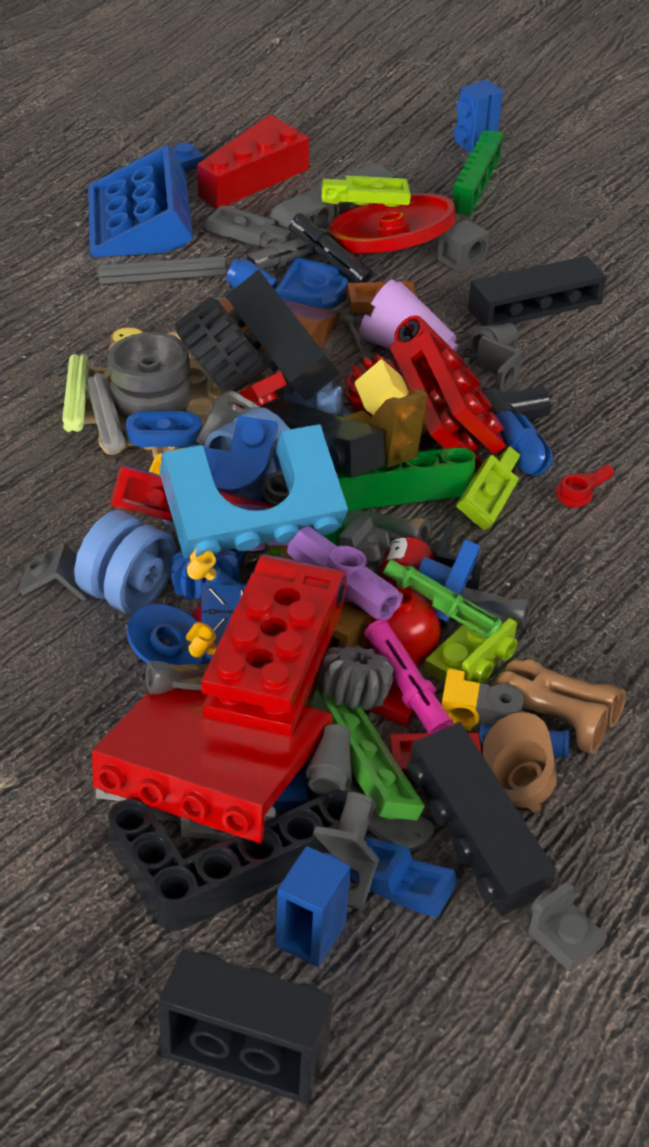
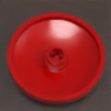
(388, 229)

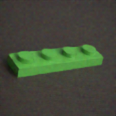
(373, 763)

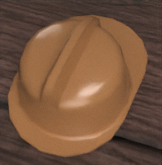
(522, 759)

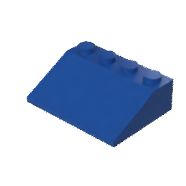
(140, 207)

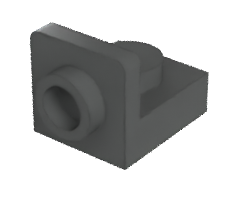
(564, 928)

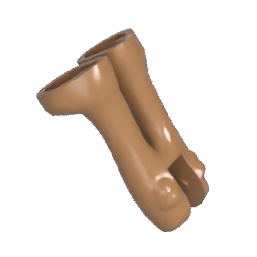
(578, 702)

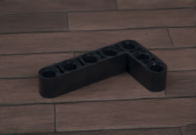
(242, 864)

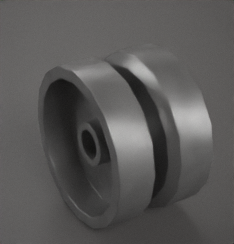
(149, 373)

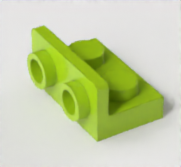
(473, 653)

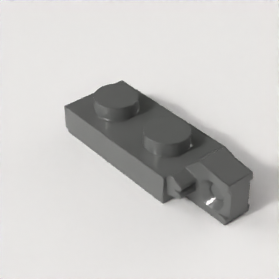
(246, 227)

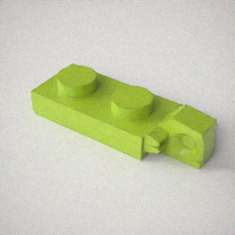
(366, 190)
(490, 488)

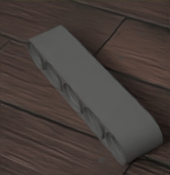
(321, 212)

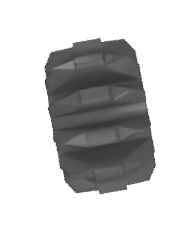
(355, 676)

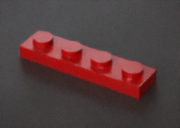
(145, 494)

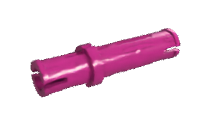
(416, 690)

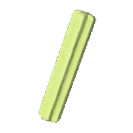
(75, 393)

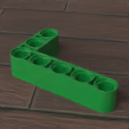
(424, 478)

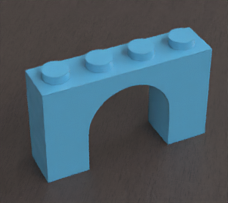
(213, 524)

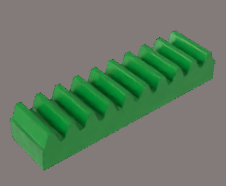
(477, 172)

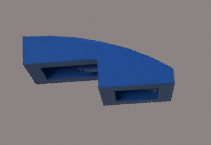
(409, 881)

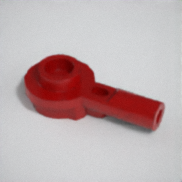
(577, 488)

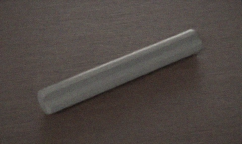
(162, 270)

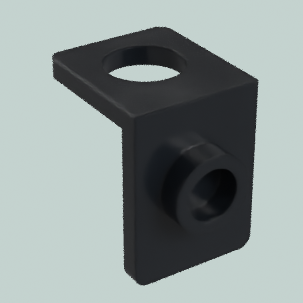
(442, 549)

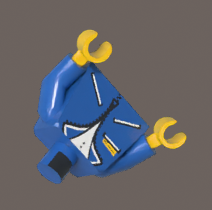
(219, 601)

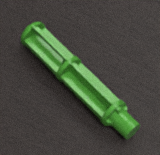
(444, 599)

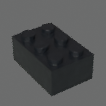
(245, 1025)

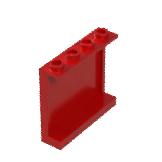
(200, 765)

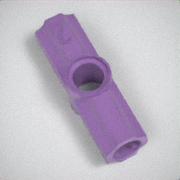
(363, 585)

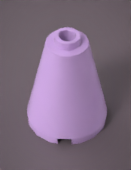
(394, 305)

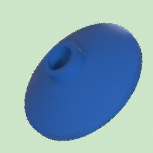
(160, 634)

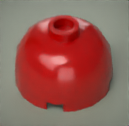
(414, 625)

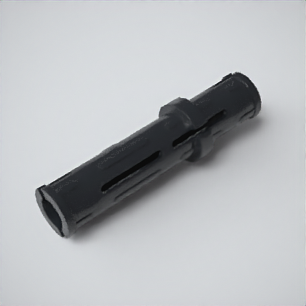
(319, 241)

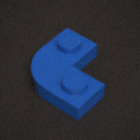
(248, 455)

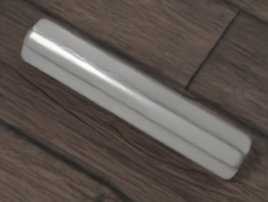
(105, 413)

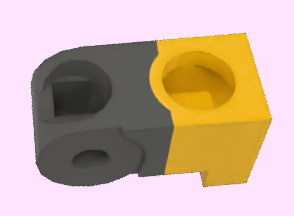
(478, 702)

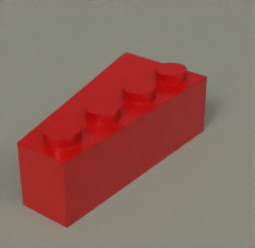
(252, 162)

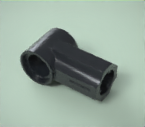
(530, 402)

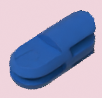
(526, 440)

